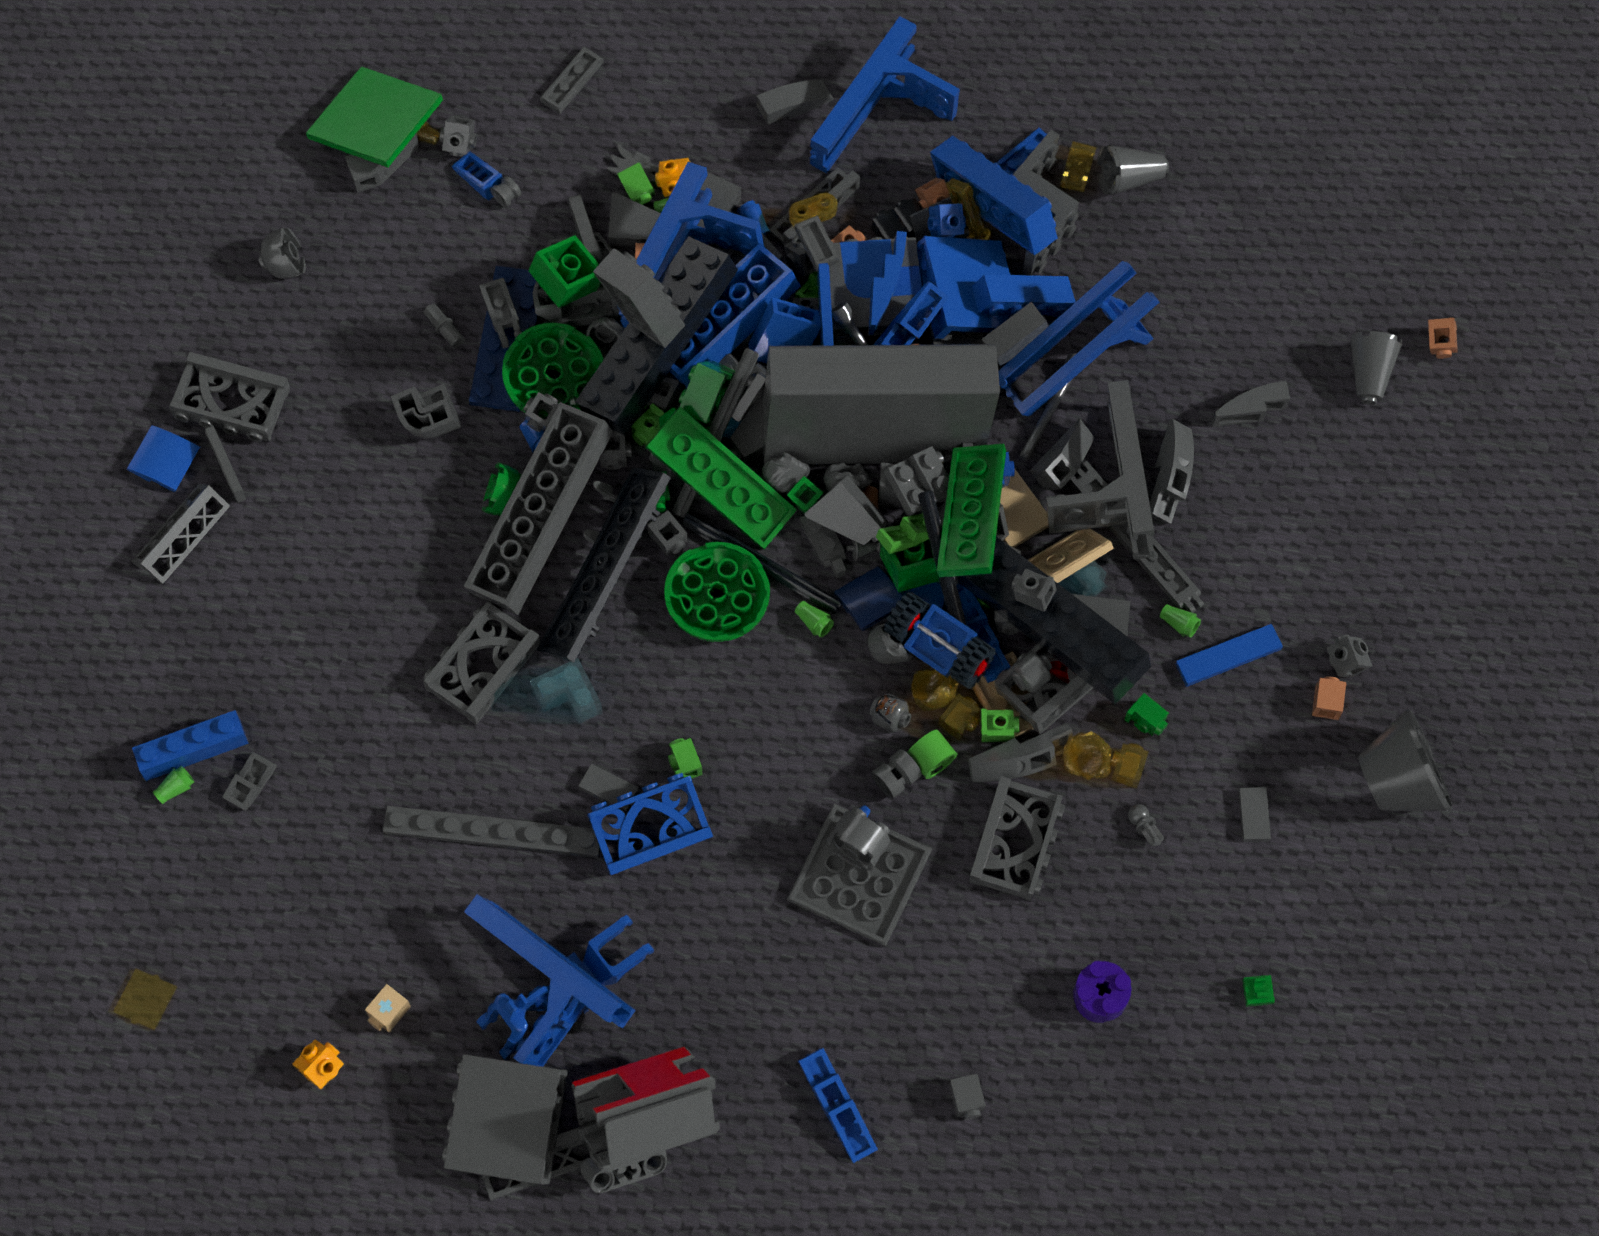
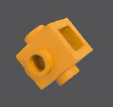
(669, 173)
(319, 1063)

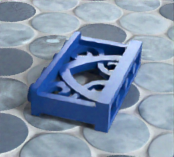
(685, 834)

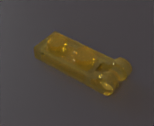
(963, 194)

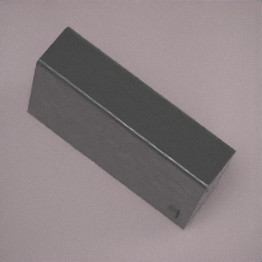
(877, 401)

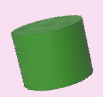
(931, 753)

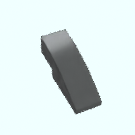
(792, 100)
(1253, 404)

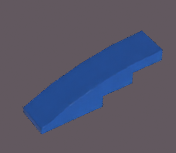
(884, 287)
(914, 317)
(978, 622)
(837, 1105)

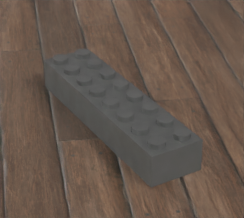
(538, 508)

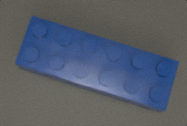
(999, 195)
(737, 310)

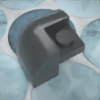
(427, 413)

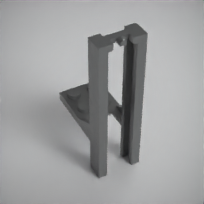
(1090, 508)

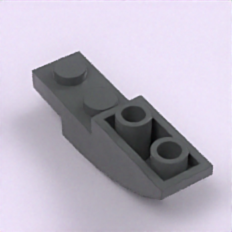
(1175, 472)
(1019, 760)

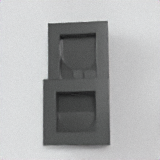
(251, 780)

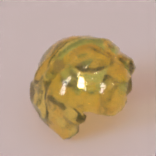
(933, 690)
(1087, 756)

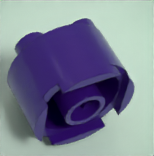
(1114, 1001)

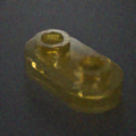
(813, 207)

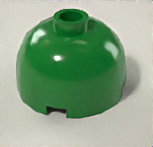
(500, 488)

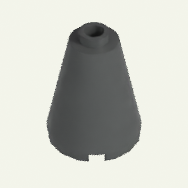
(1128, 168)
(1373, 363)

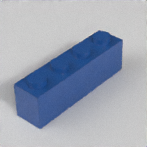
(1011, 293)
(190, 745)

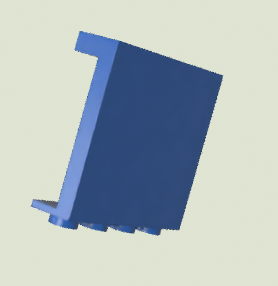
(954, 268)

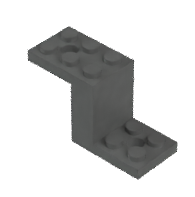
(1063, 206)

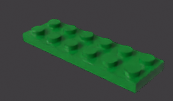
(721, 478)
(971, 510)

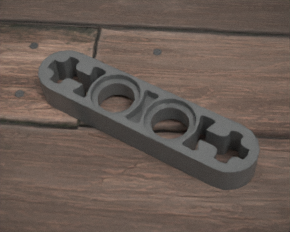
(583, 226)

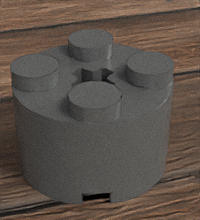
(859, 839)

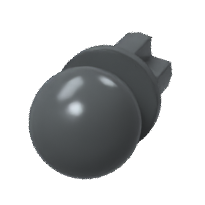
(1139, 816)

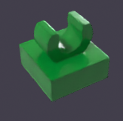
(1258, 990)

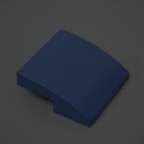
(869, 598)

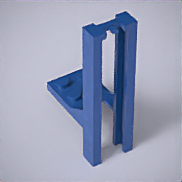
(878, 81)
(680, 219)
(1124, 327)
(569, 989)

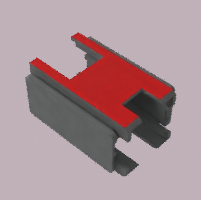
(640, 1115)

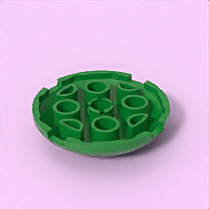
(544, 350)
(712, 569)

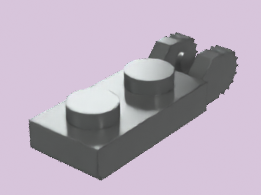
(500, 309)

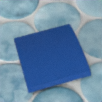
(163, 458)

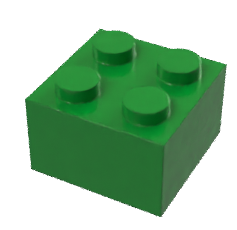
(565, 271)
(705, 390)
(911, 566)

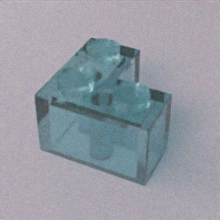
(569, 685)

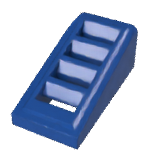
(482, 187)

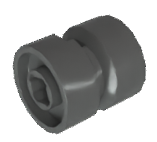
(903, 768)

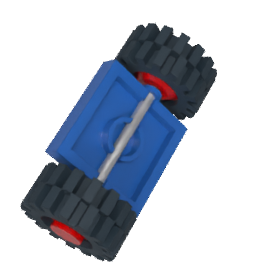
(939, 640)

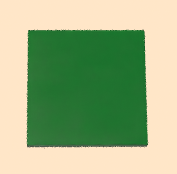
(374, 116)

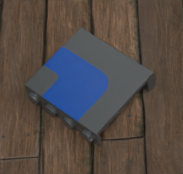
(854, 275)

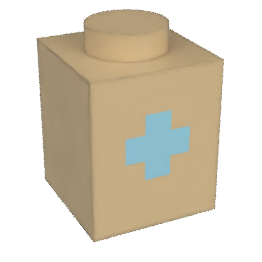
(387, 1009)

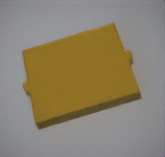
(145, 999)

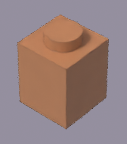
(1329, 698)

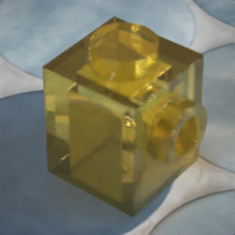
(960, 717)
(1129, 764)

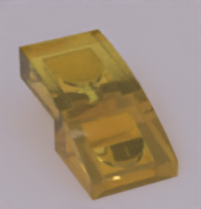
(1078, 166)

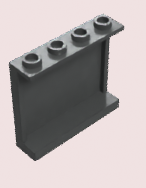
(505, 1119)

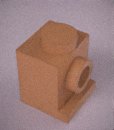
(1442, 329)

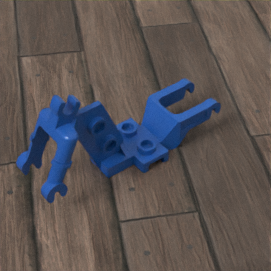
(594, 964)

